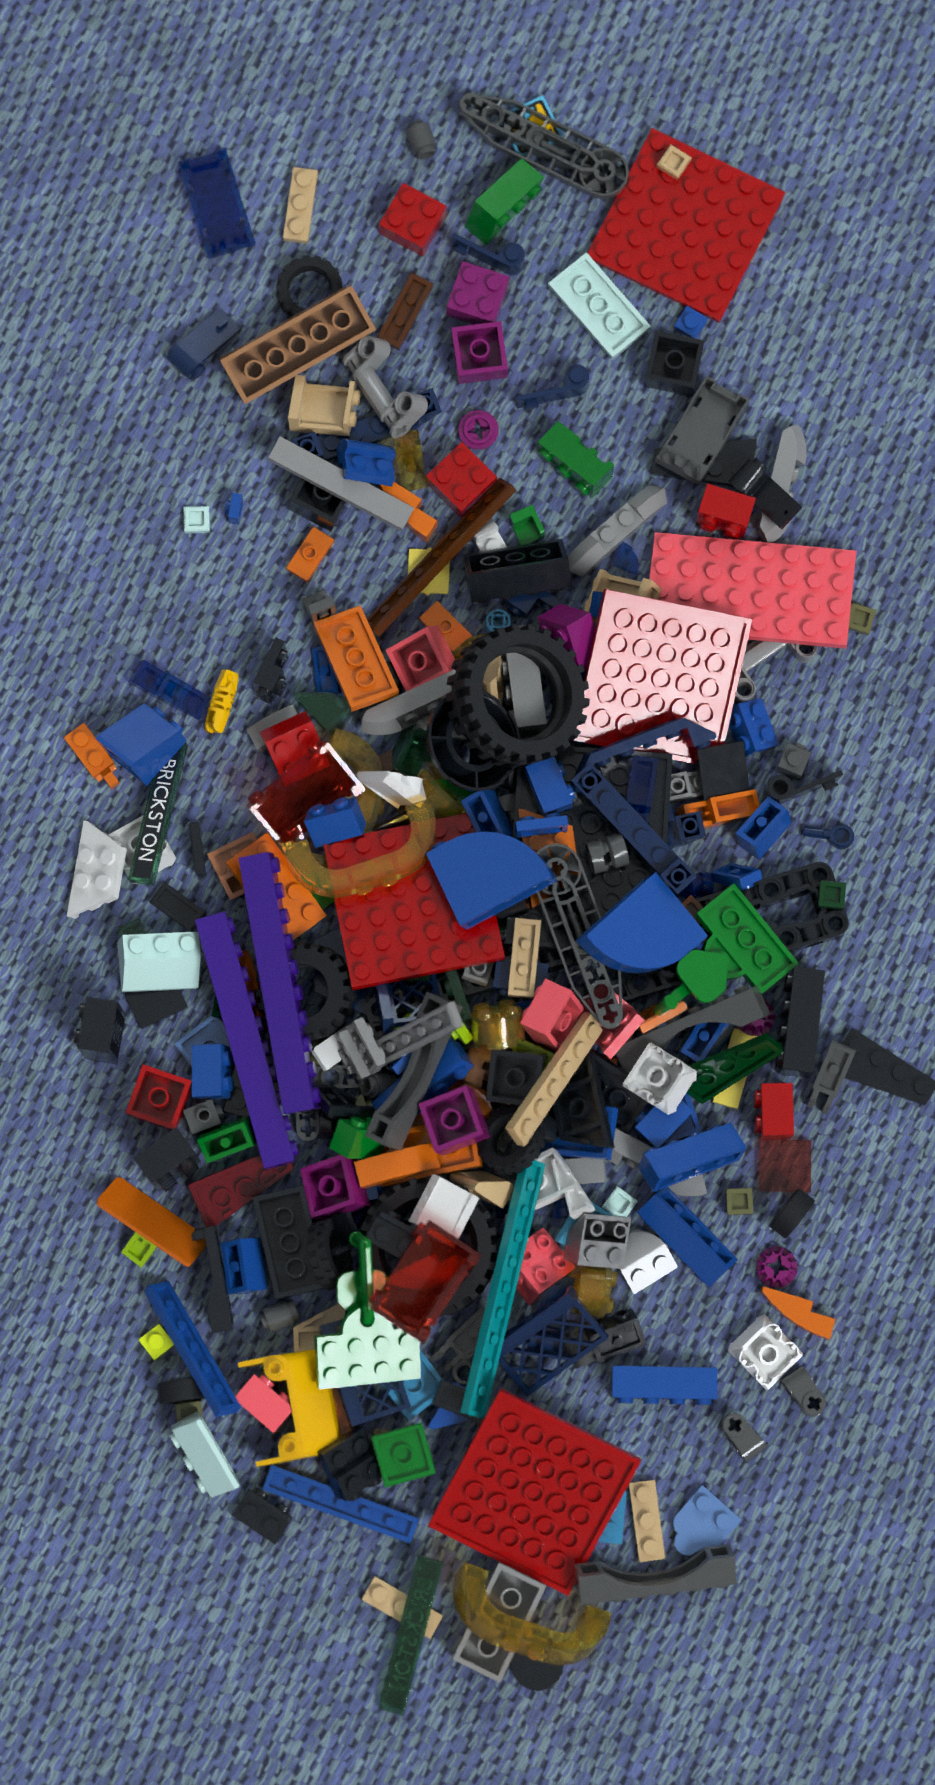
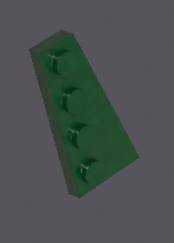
(731, 1065)

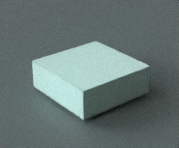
(197, 519)
(619, 1203)

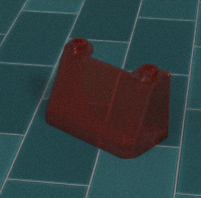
(310, 781)
(424, 1281)

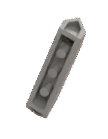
(790, 453)
(616, 529)
(406, 707)
(633, 1150)

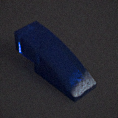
(169, 689)
(641, 784)

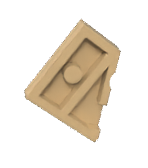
(305, 1331)

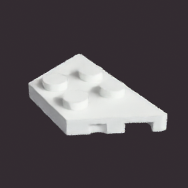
(96, 871)

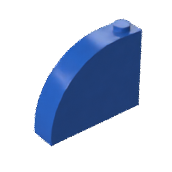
(487, 874)
(643, 930)

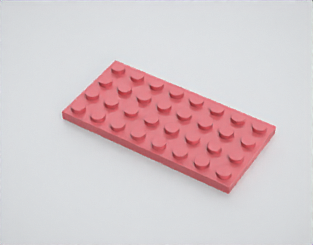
(786, 589)

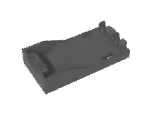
(702, 431)

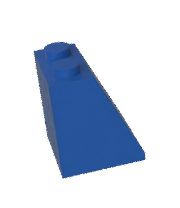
(142, 742)

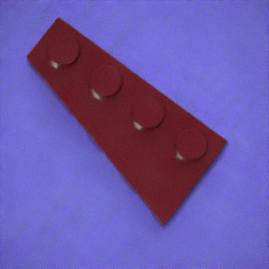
(232, 1188)

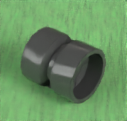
(615, 849)

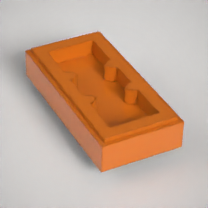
(310, 554)
(451, 629)

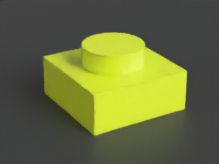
(156, 1342)

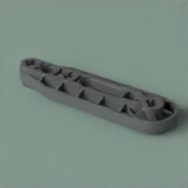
(530, 137)
(569, 882)

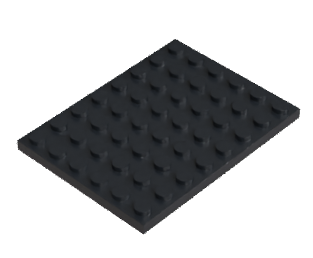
(588, 825)

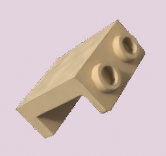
(323, 408)
(603, 580)

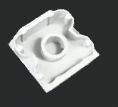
(394, 787)
(128, 838)
(660, 1079)
(445, 1206)
(765, 1351)

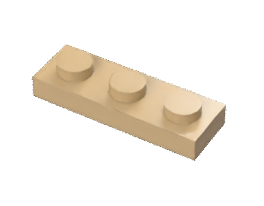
(300, 205)
(524, 958)
(646, 1521)
(393, 1601)

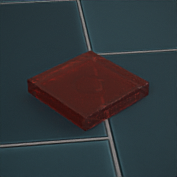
(784, 1165)

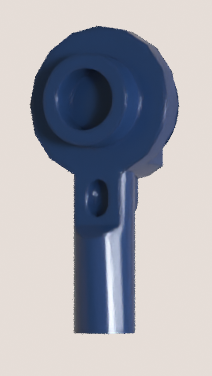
(840, 836)

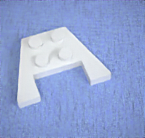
(560, 1183)

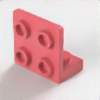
(613, 1039)
(541, 1266)

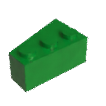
(503, 201)
(575, 460)

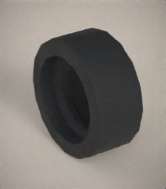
(792, 1213)
(179, 1391)

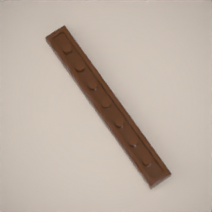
(440, 556)

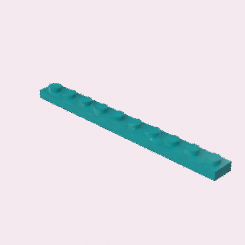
(502, 1290)

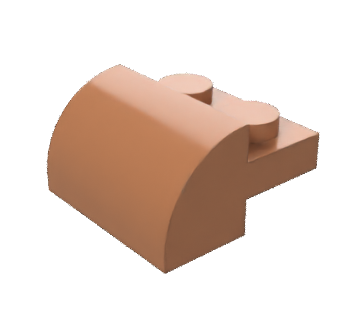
(221, 855)

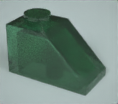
(325, 709)
(407, 752)

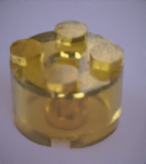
(497, 1025)
(594, 1289)

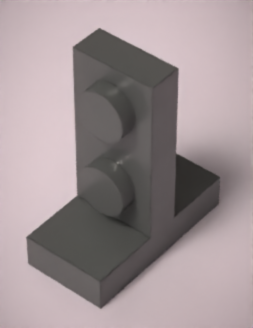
(319, 606)

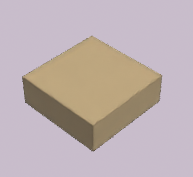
(674, 162)

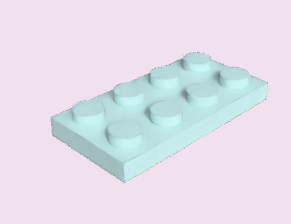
(599, 306)

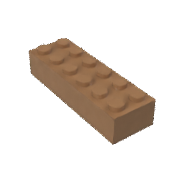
(297, 344)

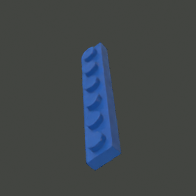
(192, 1349)
(323, 1499)

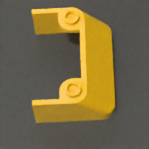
(311, 1407)

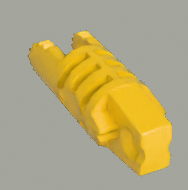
(221, 702)

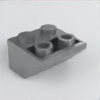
(598, 1241)

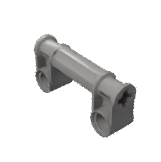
(397, 413)
(757, 653)

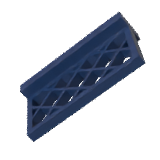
(386, 1002)
(539, 1320)
(350, 1398)

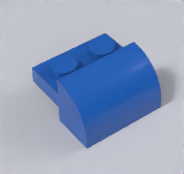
(366, 461)

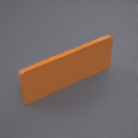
(151, 1221)

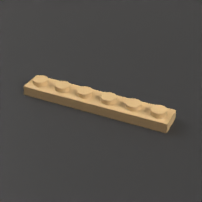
(554, 1079)

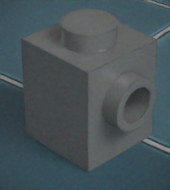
(793, 761)
(203, 1117)

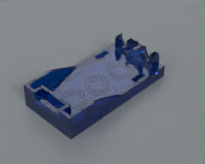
(216, 203)

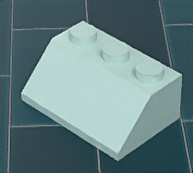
(159, 961)
(203, 1455)

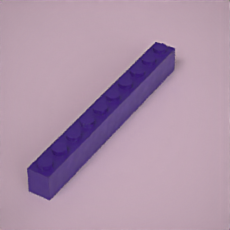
(279, 983)
(245, 1040)

